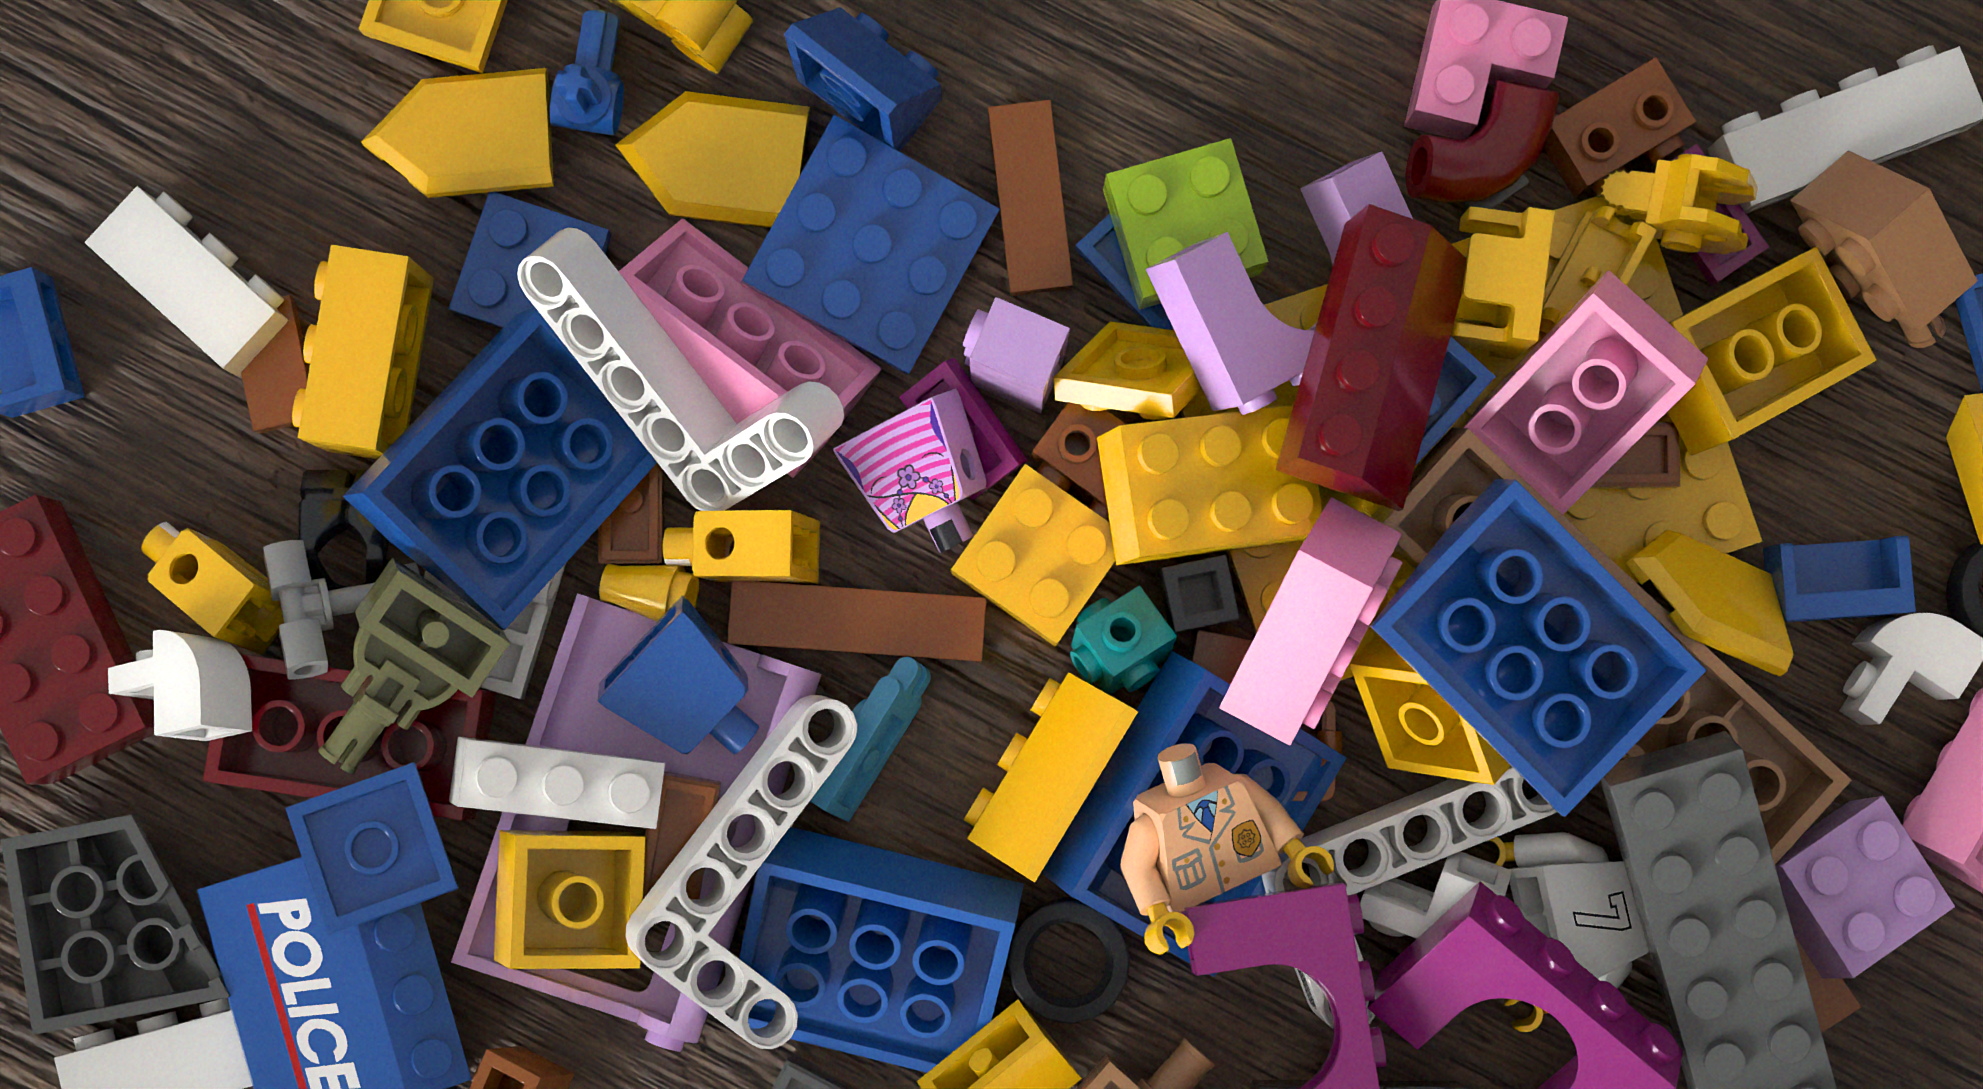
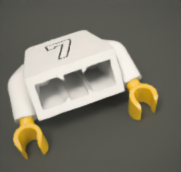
(1577, 898)

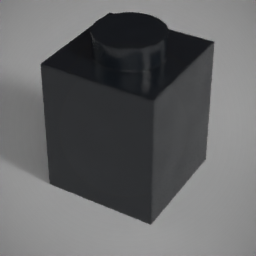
(1198, 594)

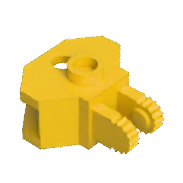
(1683, 202)

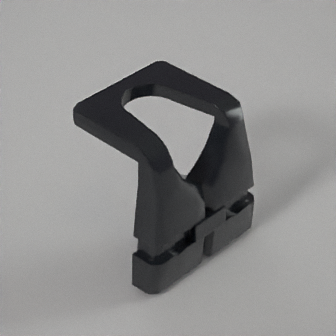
(327, 513)

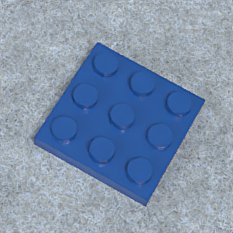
(870, 245)

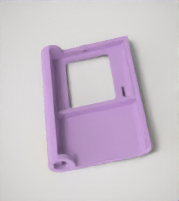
(574, 720)

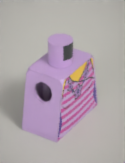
(919, 468)

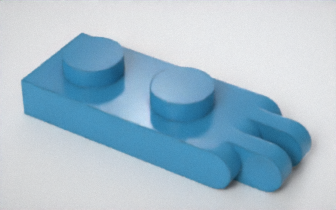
(880, 726)

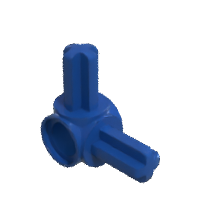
(588, 92)

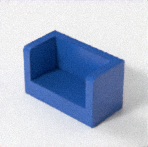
(34, 346)
(1842, 579)

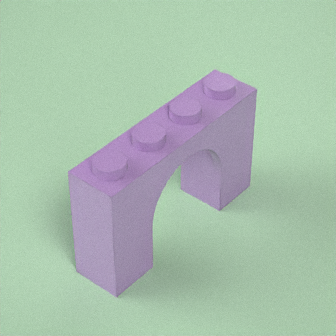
(1217, 315)

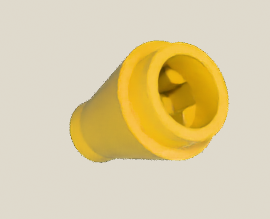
(648, 588)

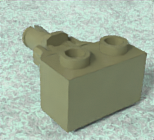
(415, 650)

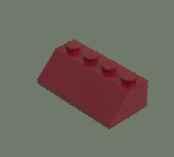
(1375, 358)

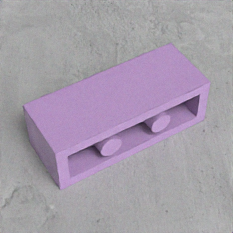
(1015, 353)

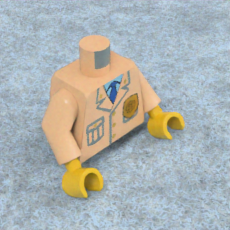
(1203, 838)

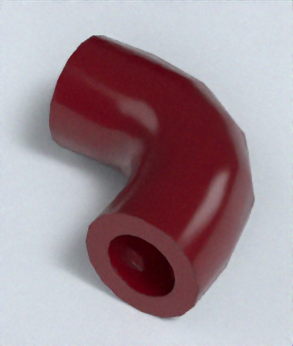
(1492, 157)

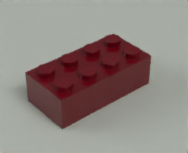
(58, 650)
(300, 715)

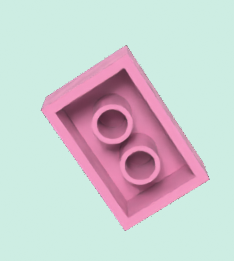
(1587, 392)
(1314, 622)

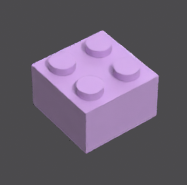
(1857, 888)

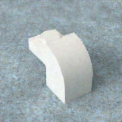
(1914, 648)
(195, 684)
(1409, 910)

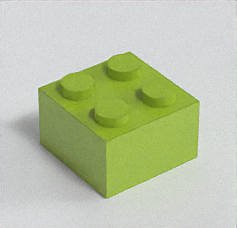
(1178, 203)

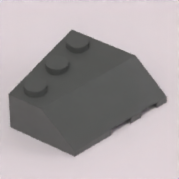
(102, 927)

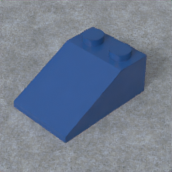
(862, 75)

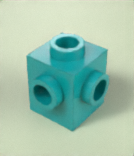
(1121, 642)

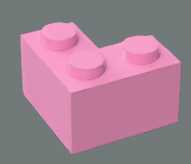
(1473, 47)

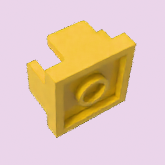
(1503, 279)

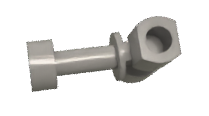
(306, 607)

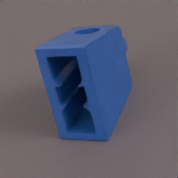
(681, 685)

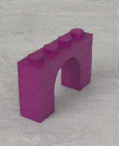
(1312, 933)
(1493, 952)

